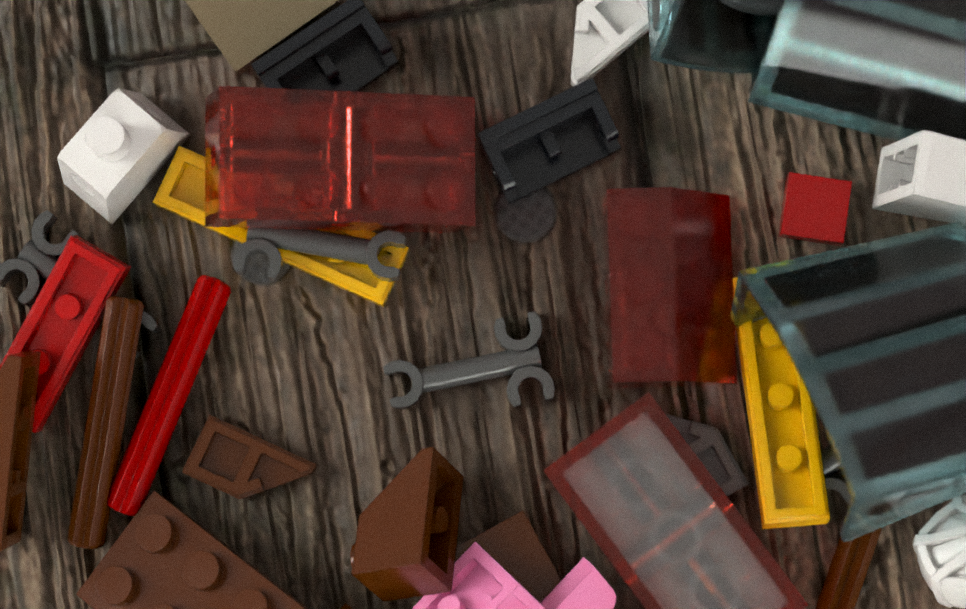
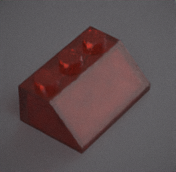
(669, 288)

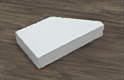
(603, 33)

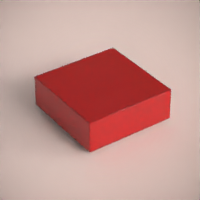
(815, 209)

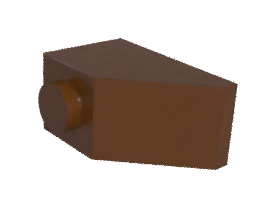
(411, 531)

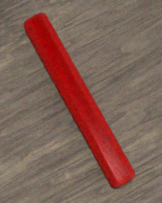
(168, 395)

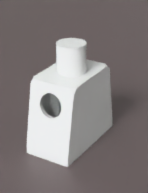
(119, 152)
(923, 177)

